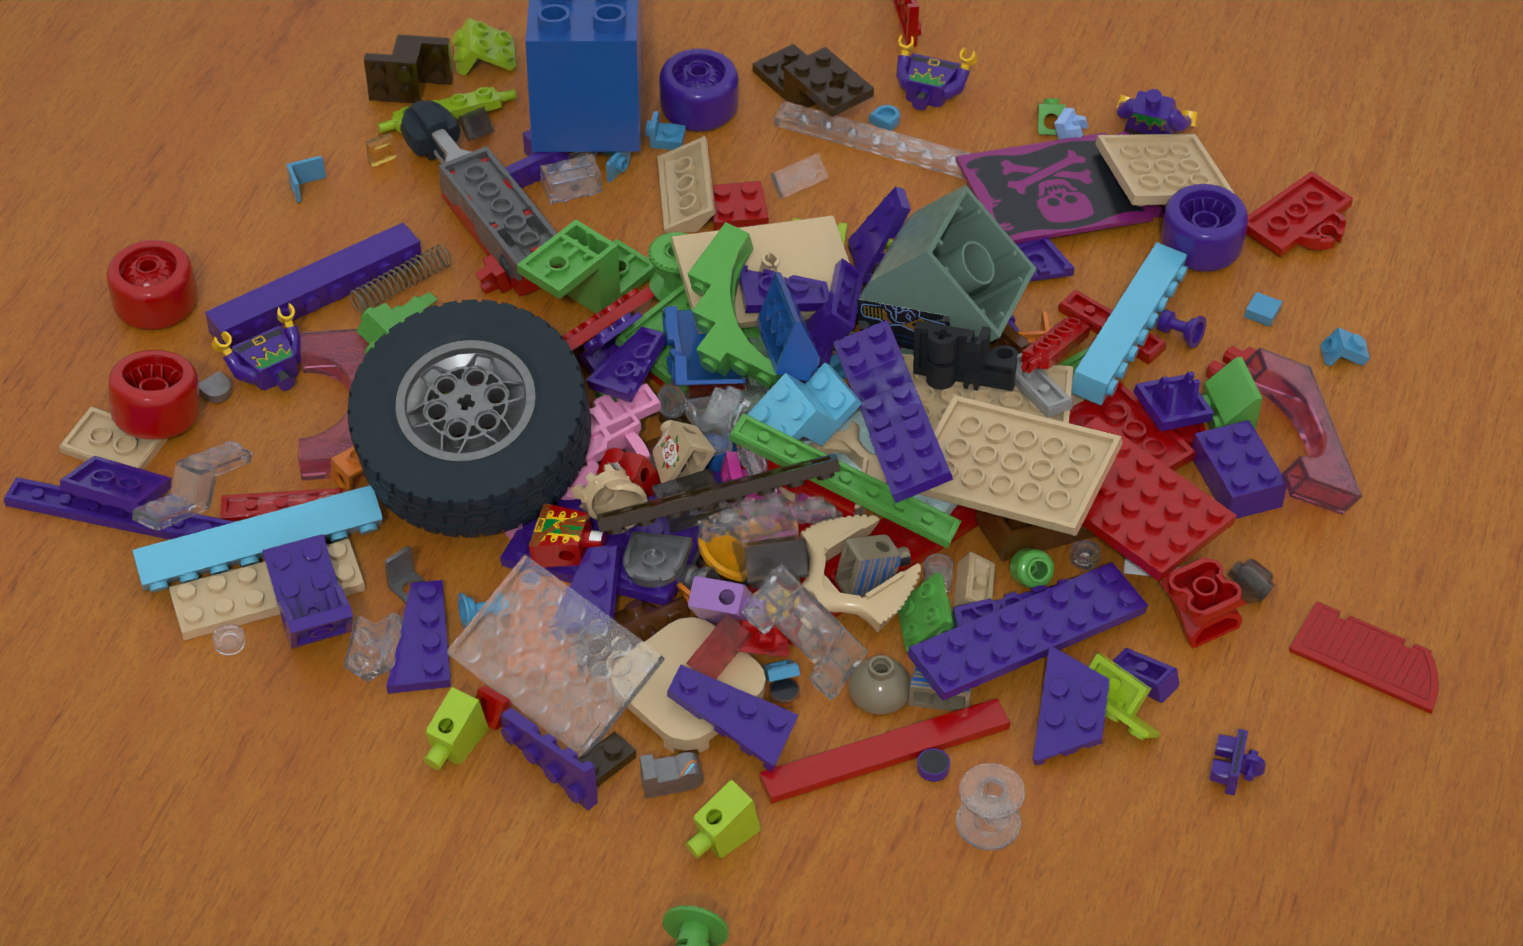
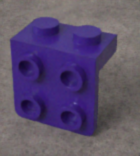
(603, 344)

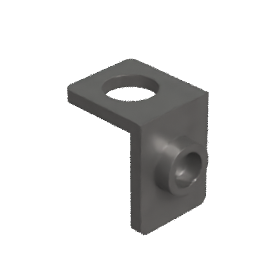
(401, 572)

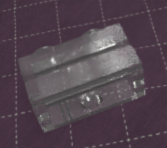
(571, 179)

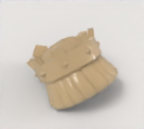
(608, 492)

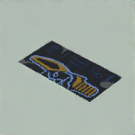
(900, 319)

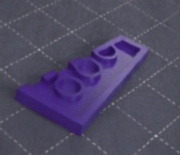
(558, 765)

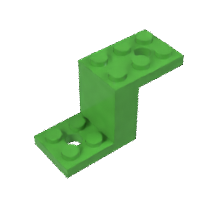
(586, 266)

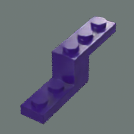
(528, 169)
(839, 313)

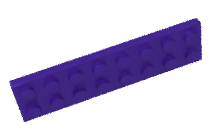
(1026, 630)

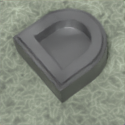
(216, 388)

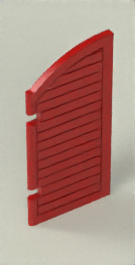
(1368, 656)

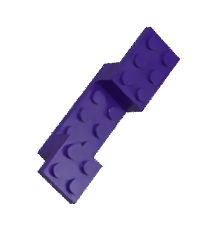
(892, 412)

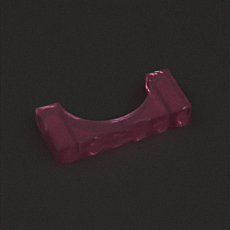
(337, 356)
(1325, 474)

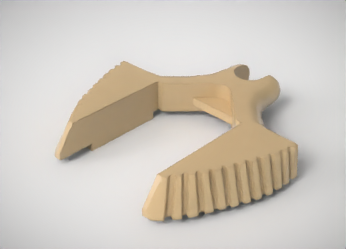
(850, 445)
(827, 541)

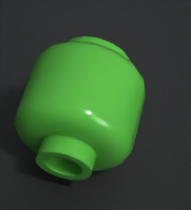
(1031, 567)

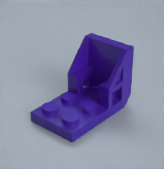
(307, 591)

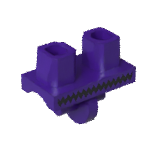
(1248, 764)

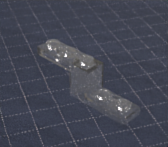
(192, 485)

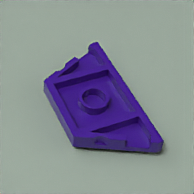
(1070, 708)

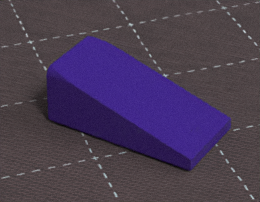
(1155, 674)

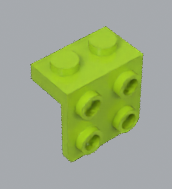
(482, 42)

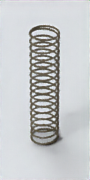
(361, 297)

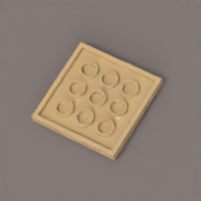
(1158, 165)

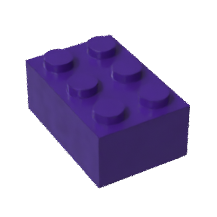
(1239, 469)

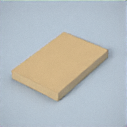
(100, 437)

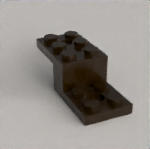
(813, 79)

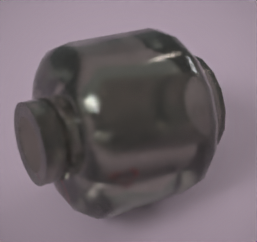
(1253, 579)

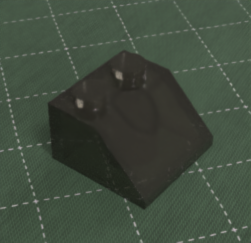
(760, 557)

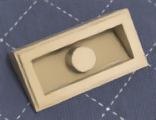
(973, 579)

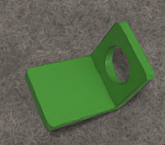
(1049, 105)

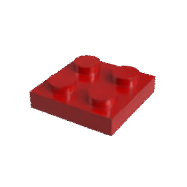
(739, 205)

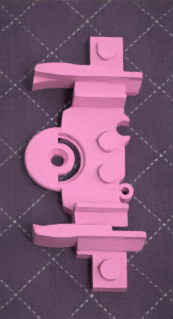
(613, 427)

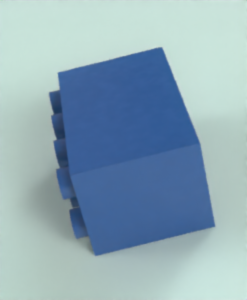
(585, 75)

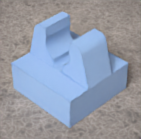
(1069, 124)

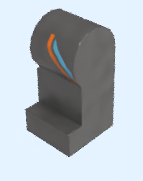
(670, 774)

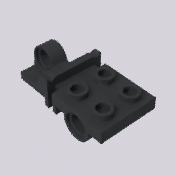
(955, 354)

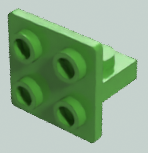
(926, 612)

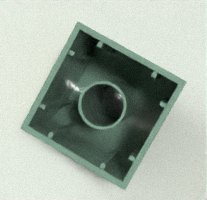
(953, 264)

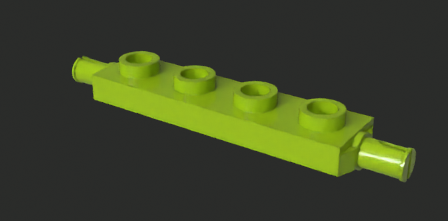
(458, 105)

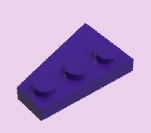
(883, 223)
(1047, 259)
(807, 292)

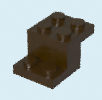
(408, 69)

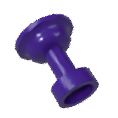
(1192, 330)

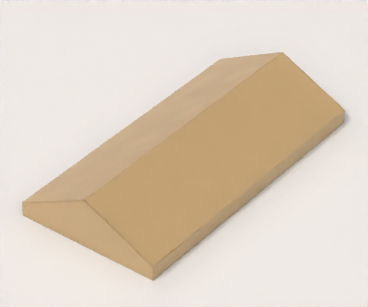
(686, 187)

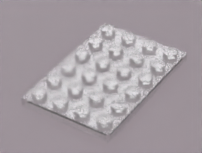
(555, 656)

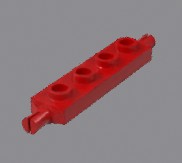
(1055, 344)

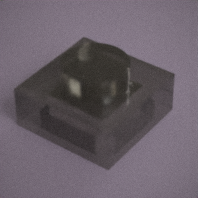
(475, 124)

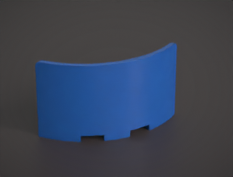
(684, 361)

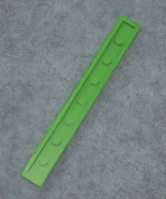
(848, 482)

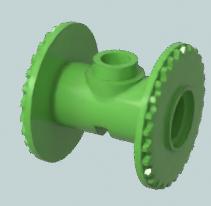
(667, 274)
(695, 926)

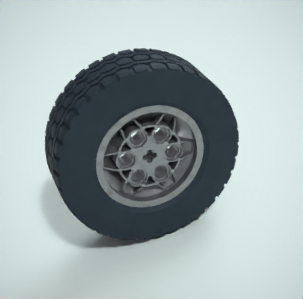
(487, 475)

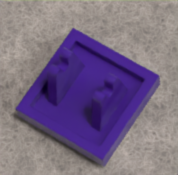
(1174, 401)

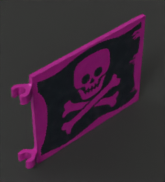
(1051, 189)

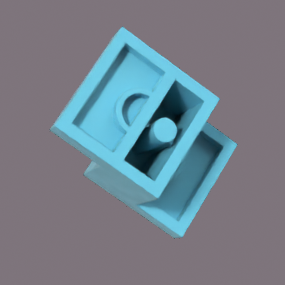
(808, 408)

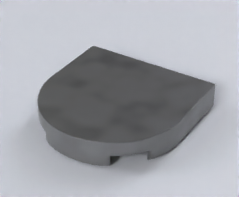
(655, 558)

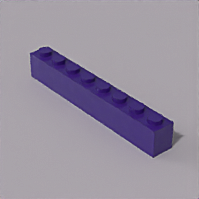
(314, 285)

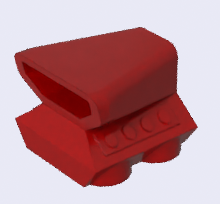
(1204, 601)

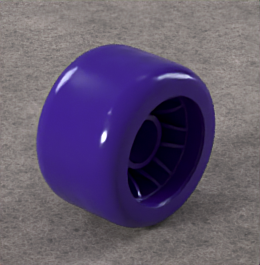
(699, 89)
(1205, 225)

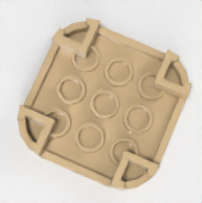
(663, 715)

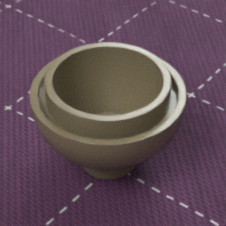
(879, 685)

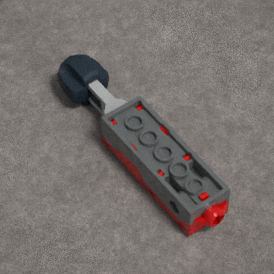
(479, 191)

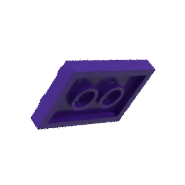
(115, 484)

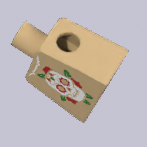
(681, 450)

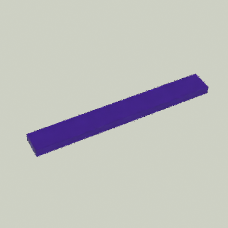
(52, 501)

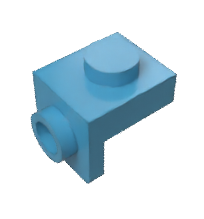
(1345, 345)

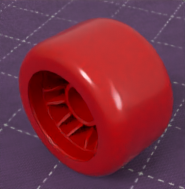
(152, 284)
(153, 394)

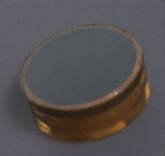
(784, 693)

